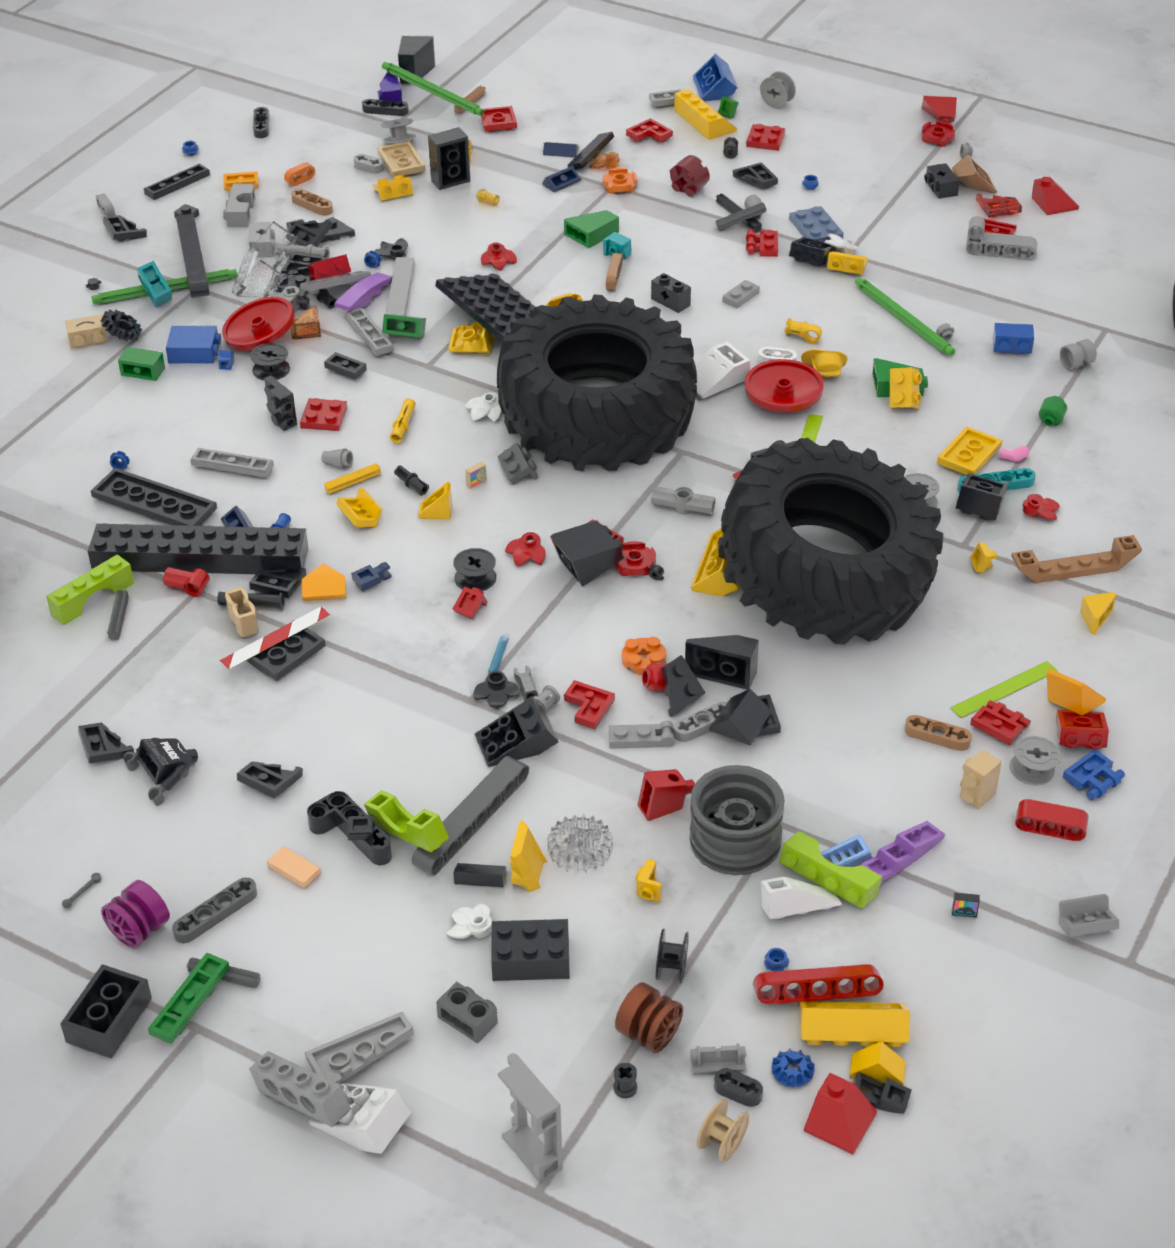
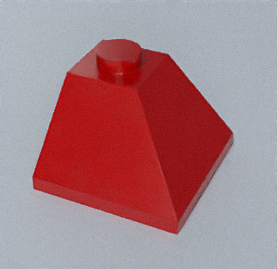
(940, 107)
(1052, 197)
(840, 1114)

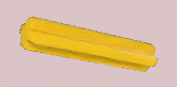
(352, 478)

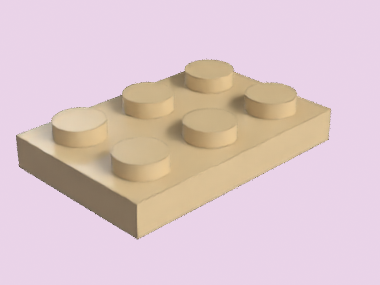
(401, 159)

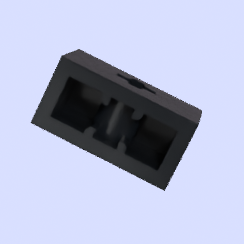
(942, 180)
(671, 292)

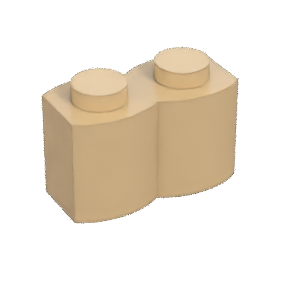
(241, 612)

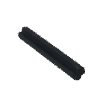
(732, 207)

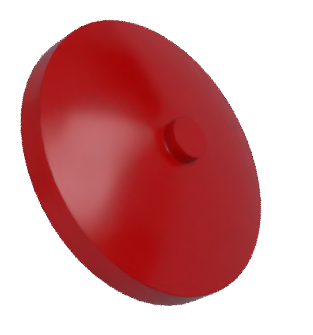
(258, 323)
(784, 385)

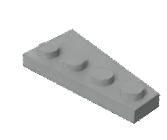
(356, 1050)

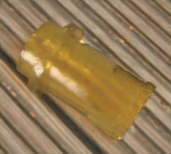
(484, 196)

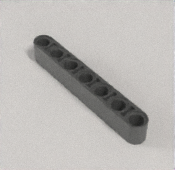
(473, 813)

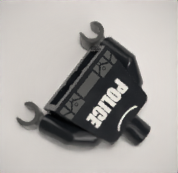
(164, 762)

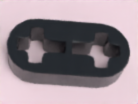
(738, 1087)

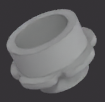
(966, 149)
(945, 331)

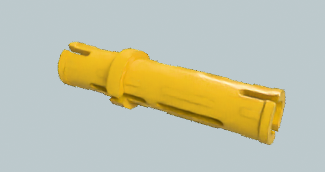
(401, 425)

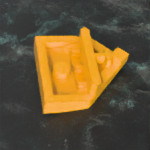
(240, 178)
(323, 584)

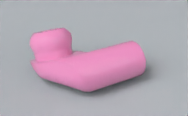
(1015, 455)

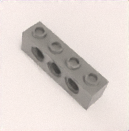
(300, 1088)

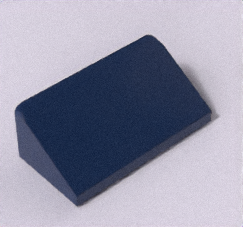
(560, 149)
(561, 179)
(236, 518)

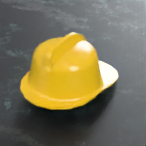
(825, 362)

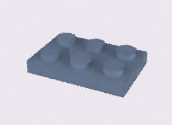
(815, 223)

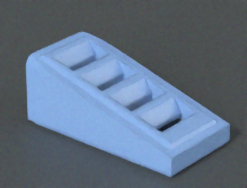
(849, 846)

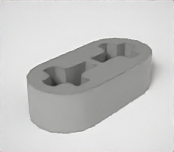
(368, 163)
(105, 205)

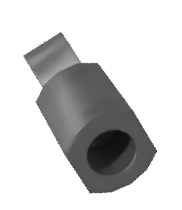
(525, 683)

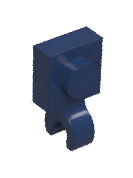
(369, 577)

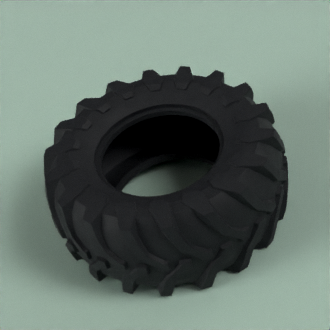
(596, 422)
(819, 587)

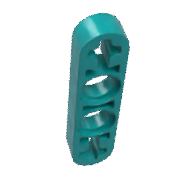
(1018, 478)

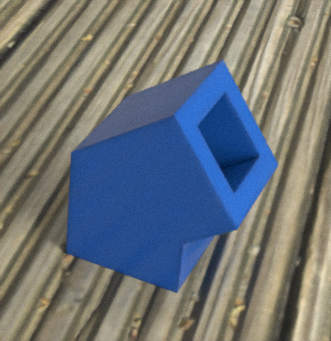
(226, 359)

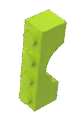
(69, 599)
(420, 830)
(853, 884)

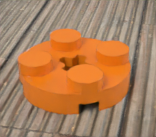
(619, 180)
(634, 650)

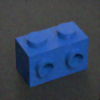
(1013, 338)

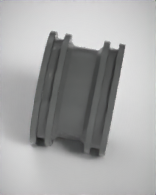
(736, 819)

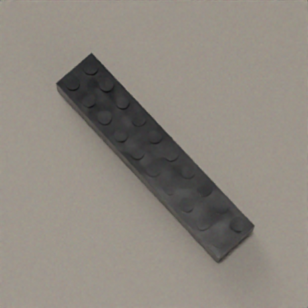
(200, 547)

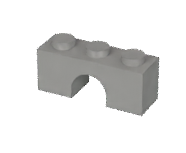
(239, 204)

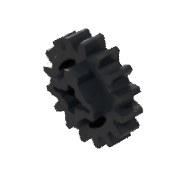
(121, 325)

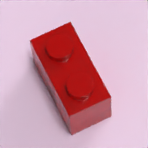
(329, 267)

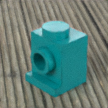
(617, 244)

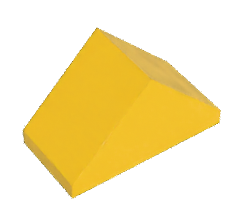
(438, 504)
(1096, 609)
(878, 1063)

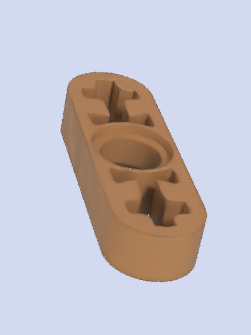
(312, 202)
(614, 271)
(943, 740)

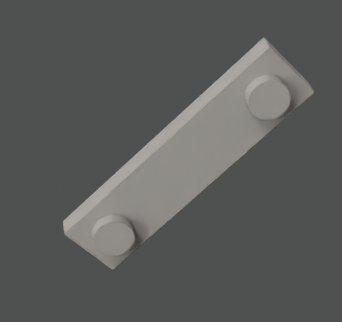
(314, 286)
(369, 332)
(232, 462)

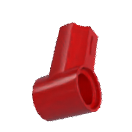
(191, 582)

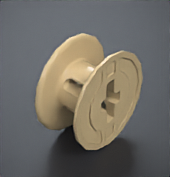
(723, 1130)

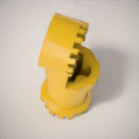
(802, 329)

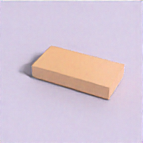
(293, 867)

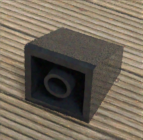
(416, 55)
(587, 550)

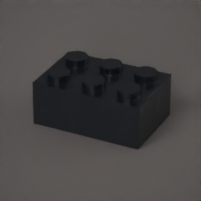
(449, 158)
(530, 950)
(106, 1011)

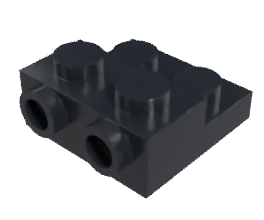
(810, 250)
(280, 404)

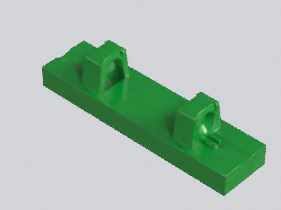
(188, 998)

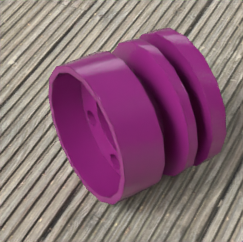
(135, 913)

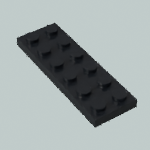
(153, 499)

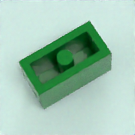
(404, 325)
(141, 363)

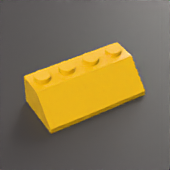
(701, 115)
(710, 573)
(854, 1022)

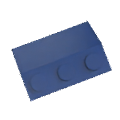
(715, 79)

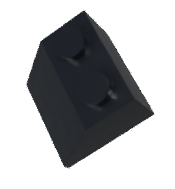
(981, 496)

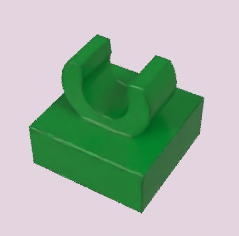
(728, 107)

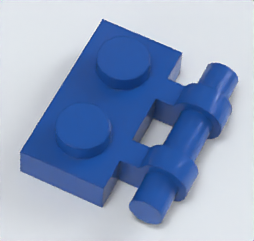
(1087, 771)

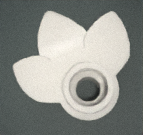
(846, 246)
(485, 406)
(471, 922)

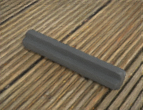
(741, 216)
(118, 614)
(233, 974)

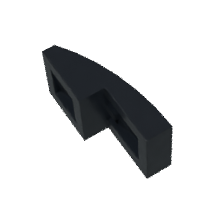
(883, 1096)

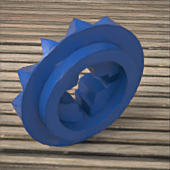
(792, 1077)

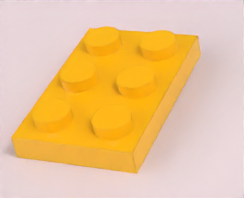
(969, 451)

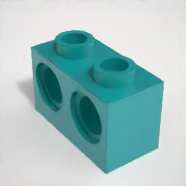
(154, 284)

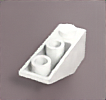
(790, 897)

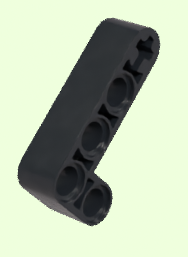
(334, 812)

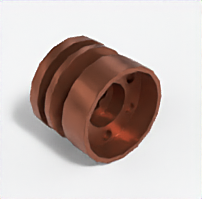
(649, 1017)

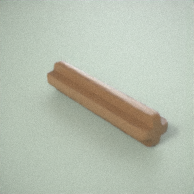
(472, 97)

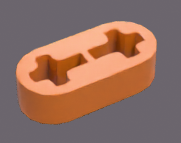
(299, 174)

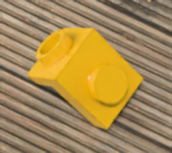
(646, 885)

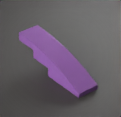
(361, 293)
(905, 850)

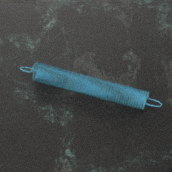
(498, 654)

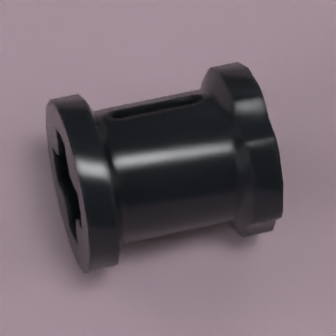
(730, 147)
(625, 1083)

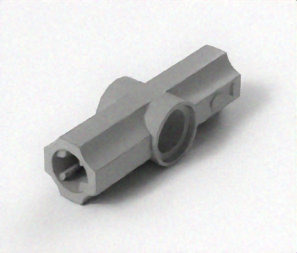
(683, 500)

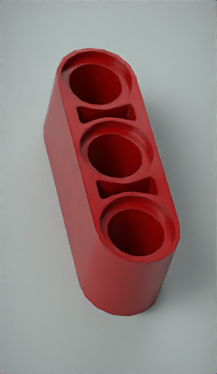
(1052, 820)

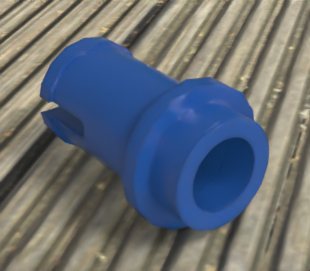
(282, 521)

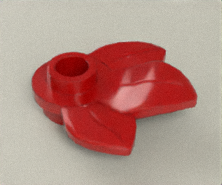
(498, 256)
(1036, 505)
(524, 550)

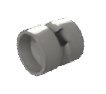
(1078, 354)

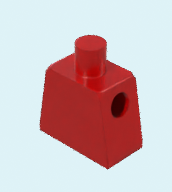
(663, 793)

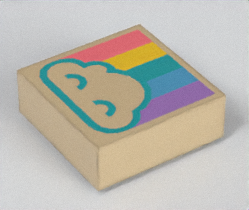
(476, 475)

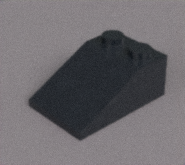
(723, 659)

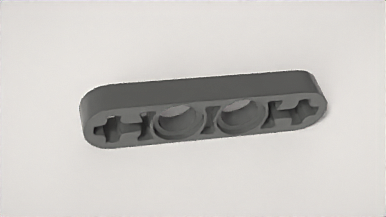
(212, 907)

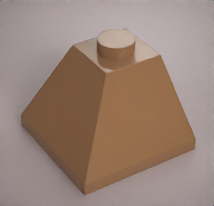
(973, 175)

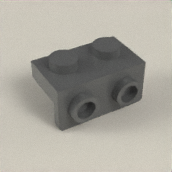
(517, 463)

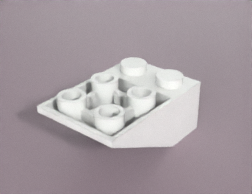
(720, 369)
(371, 1121)

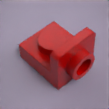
(469, 602)

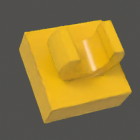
(982, 557)

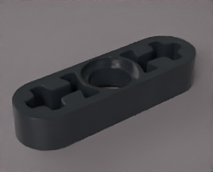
(385, 107)
(261, 122)

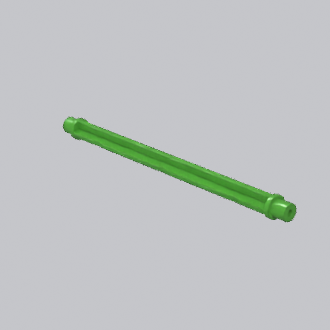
(432, 88)
(174, 284)
(907, 318)

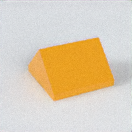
(1072, 693)

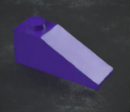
(390, 88)

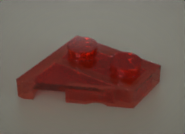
(999, 205)

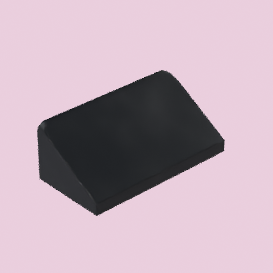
(479, 875)

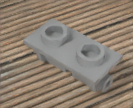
(713, 1059)

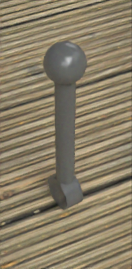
(95, 878)

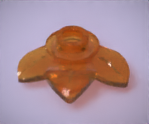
(609, 160)

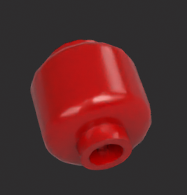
(653, 678)

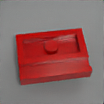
(999, 227)

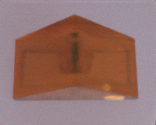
(306, 325)

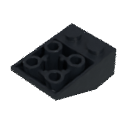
(517, 734)

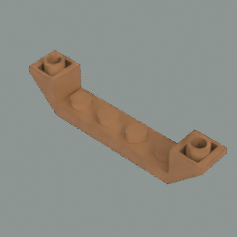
(1122, 552)

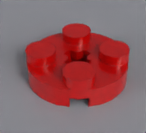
(938, 133)
(639, 566)

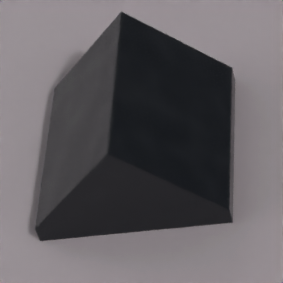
(742, 718)

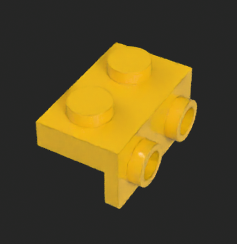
(394, 188)
(847, 262)
(905, 388)
(362, 510)

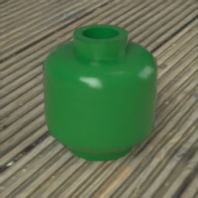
(1053, 410)

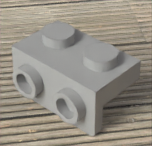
(1087, 916)

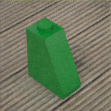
(591, 227)
(881, 376)

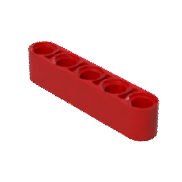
(828, 990)

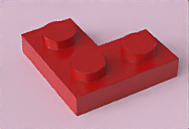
(649, 128)
(593, 703)

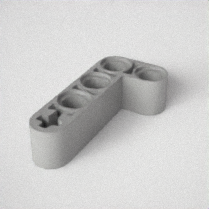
(1023, 246)

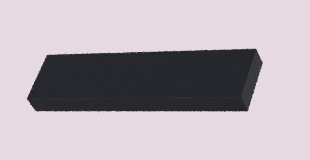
(591, 150)
(176, 181)

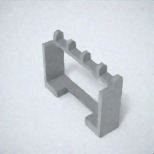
(532, 1096)

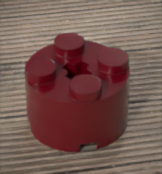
(689, 175)

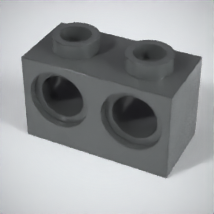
(467, 1012)

